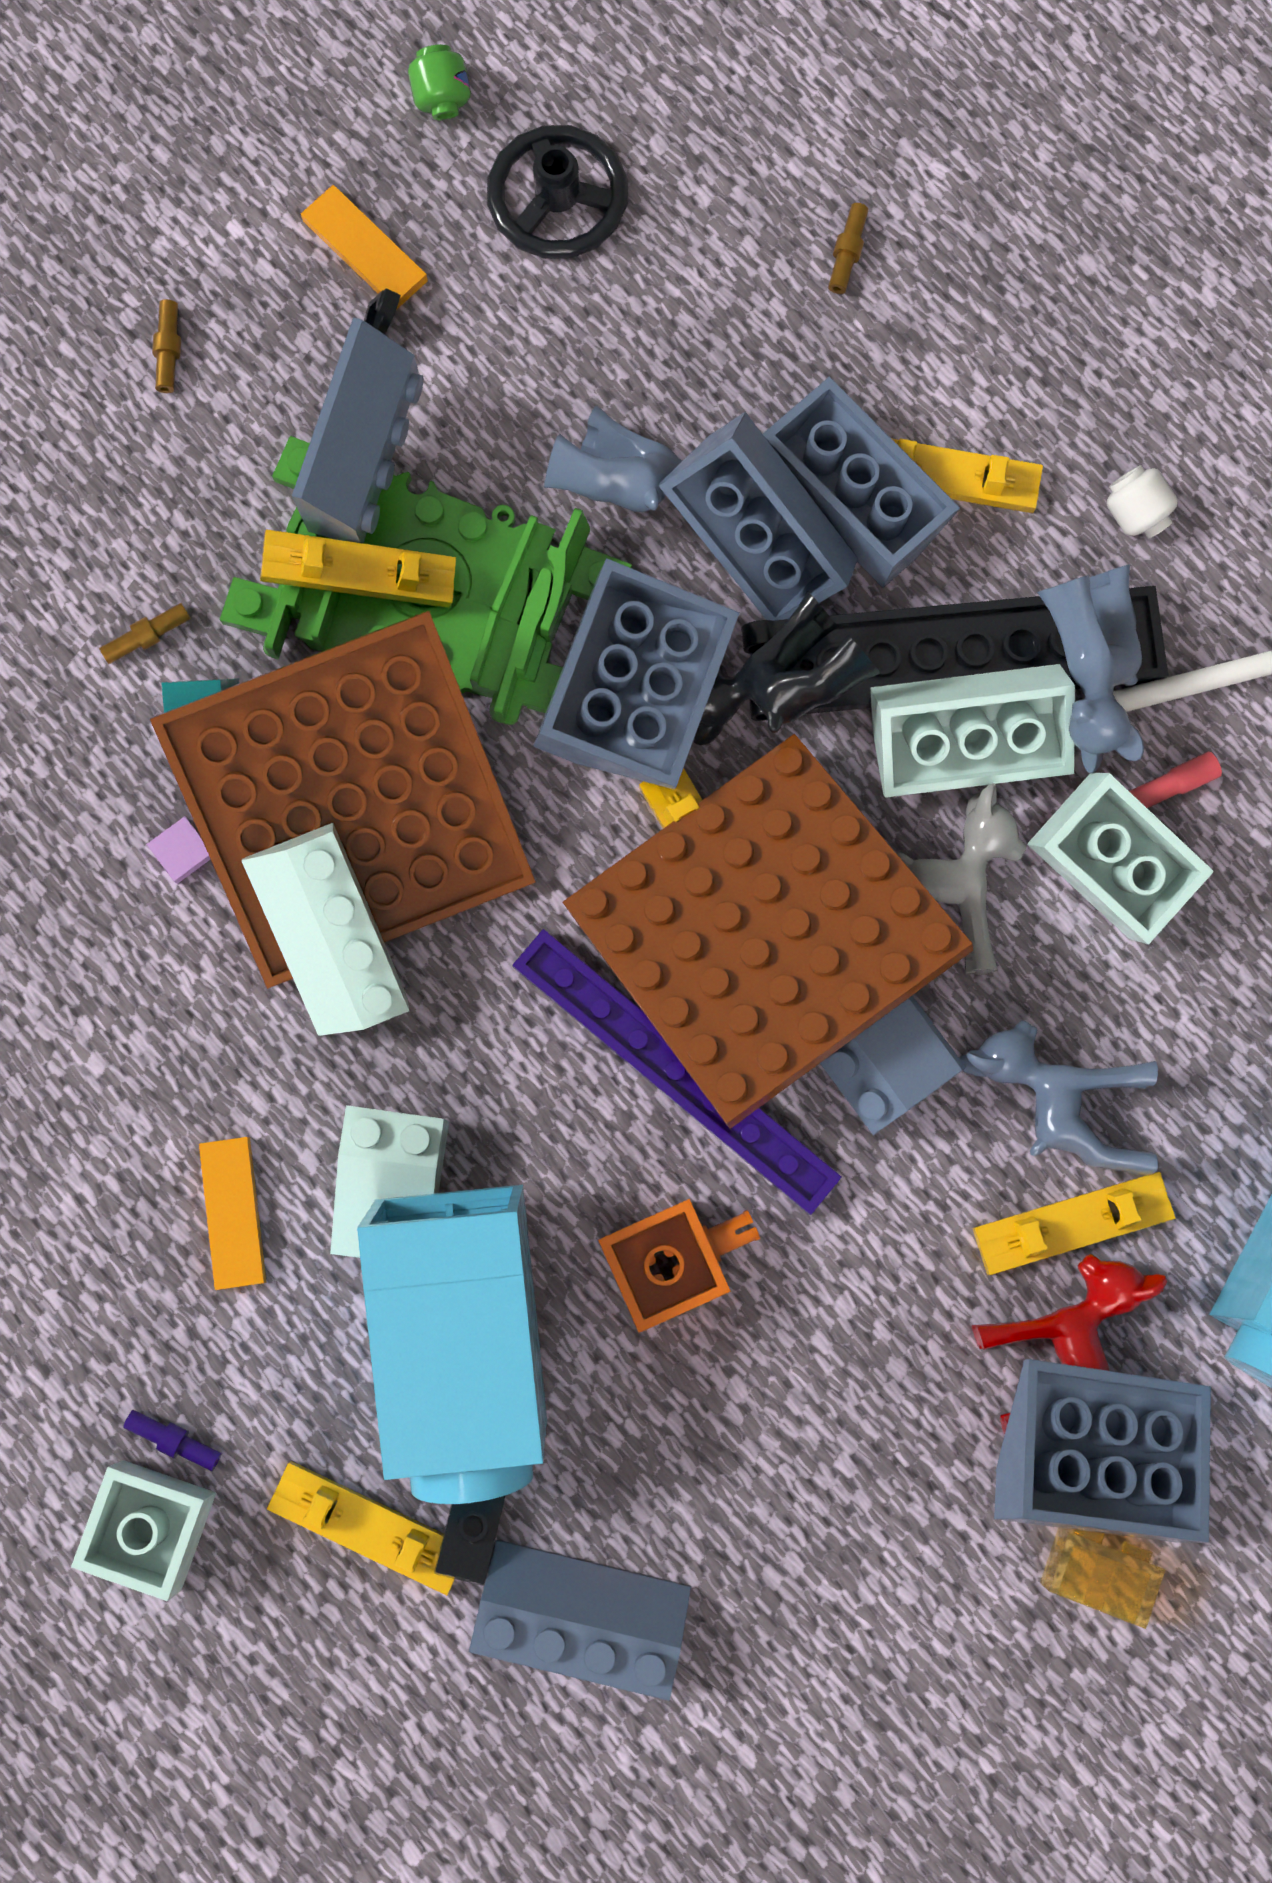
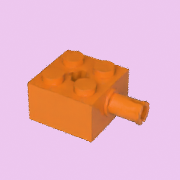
(697, 1250)

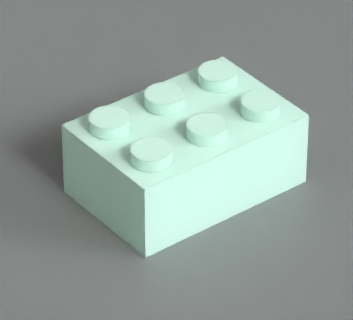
(1120, 857)

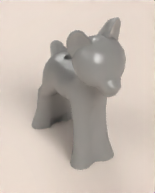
(987, 834)

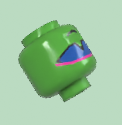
(439, 81)

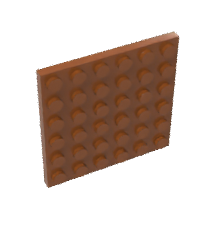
(360, 742)
(766, 929)

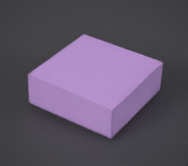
(179, 850)

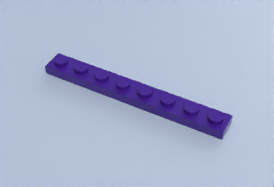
(635, 1040)

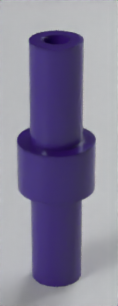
(172, 1440)

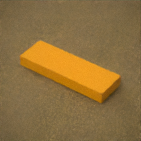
(363, 245)
(232, 1213)

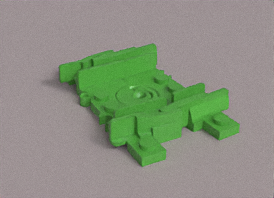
(490, 632)

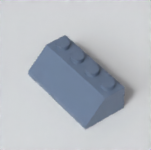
(357, 435)
(861, 481)
(759, 520)
(893, 1065)
(581, 1620)

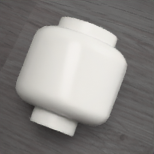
(1142, 502)

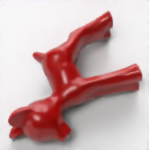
(1111, 1291)

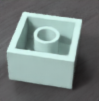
(143, 1530)

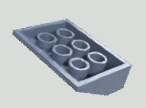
(636, 677)
(1106, 1454)

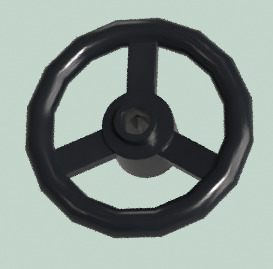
(557, 190)

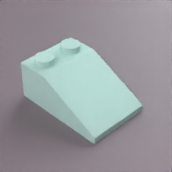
(381, 1159)

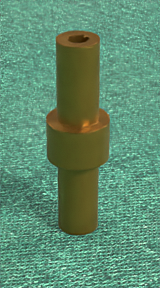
(848, 248)
(166, 346)
(144, 633)

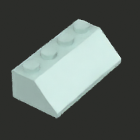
(973, 730)
(326, 932)

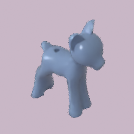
(611, 465)
(1101, 652)
(1058, 1089)

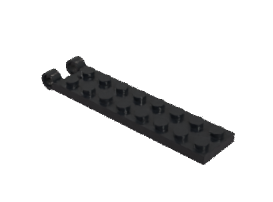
(957, 642)

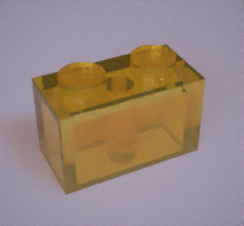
(1103, 1576)

